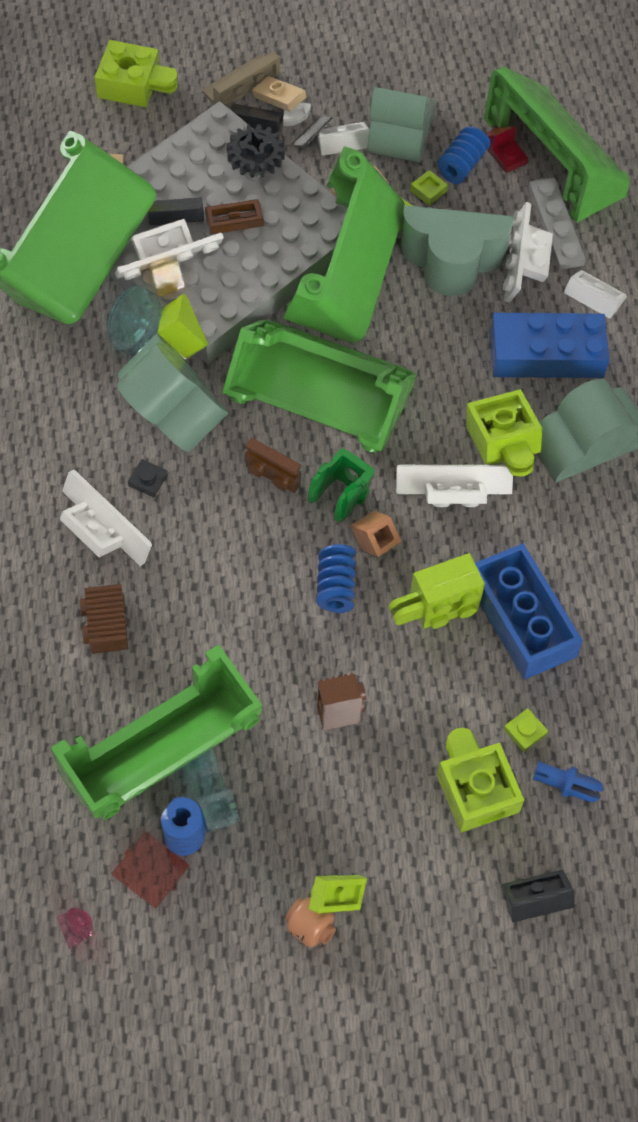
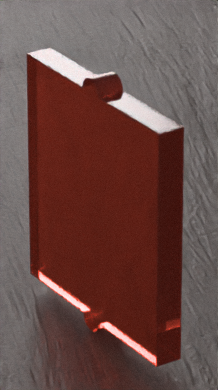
(150, 870)

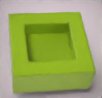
(429, 187)
(525, 730)

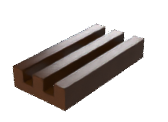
(235, 219)

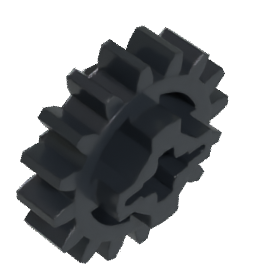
(255, 151)

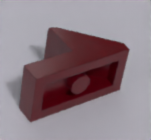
(505, 149)

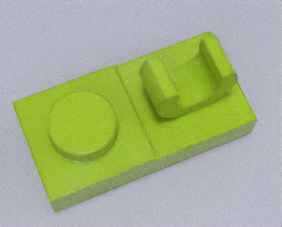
(337, 893)

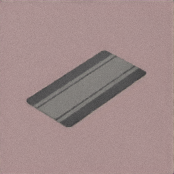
(312, 131)

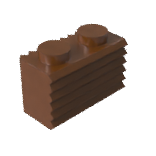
(105, 619)
(340, 701)

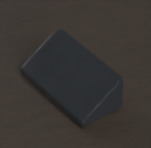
(255, 116)
(176, 209)
(538, 895)

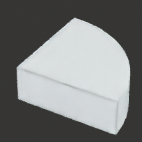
(296, 114)

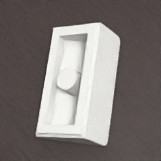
(333, 139)
(594, 293)

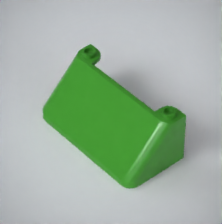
(593, 176)
(76, 233)
(348, 294)
(319, 381)
(161, 739)

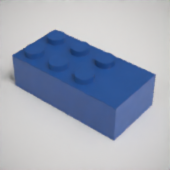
(549, 345)
(526, 612)

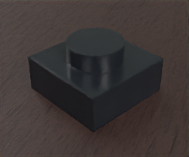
(147, 478)

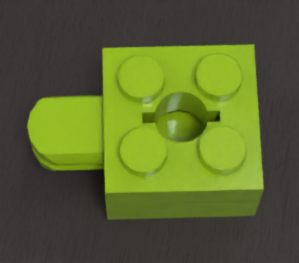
(138, 82)
(505, 431)
(441, 594)
(477, 782)

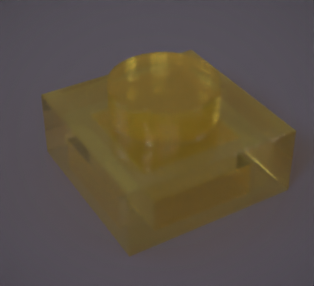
(167, 277)

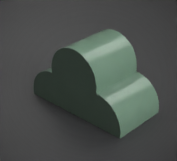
(400, 124)
(454, 245)
(170, 394)
(588, 429)

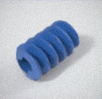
(463, 154)
(336, 578)
(183, 826)

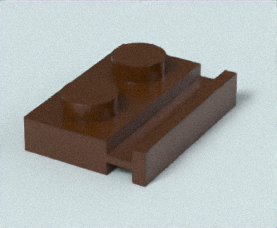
(273, 465)

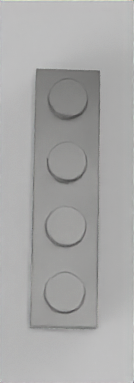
(556, 220)

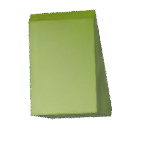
(181, 327)

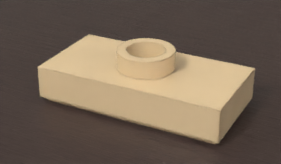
(279, 93)

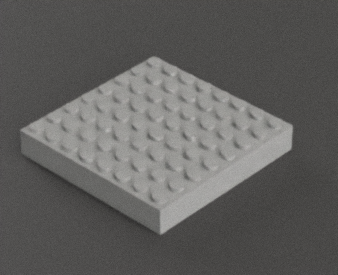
(253, 267)

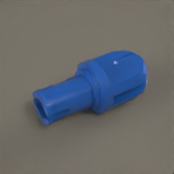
(569, 782)

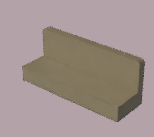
(243, 79)

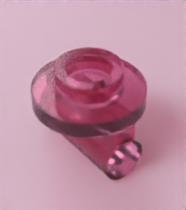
(75, 926)

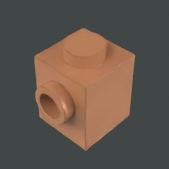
(375, 533)

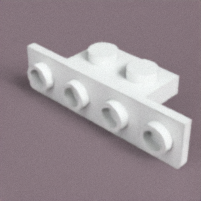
(163, 245)
(528, 253)
(454, 483)
(99, 523)

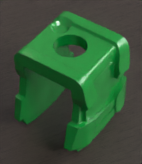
(338, 468)

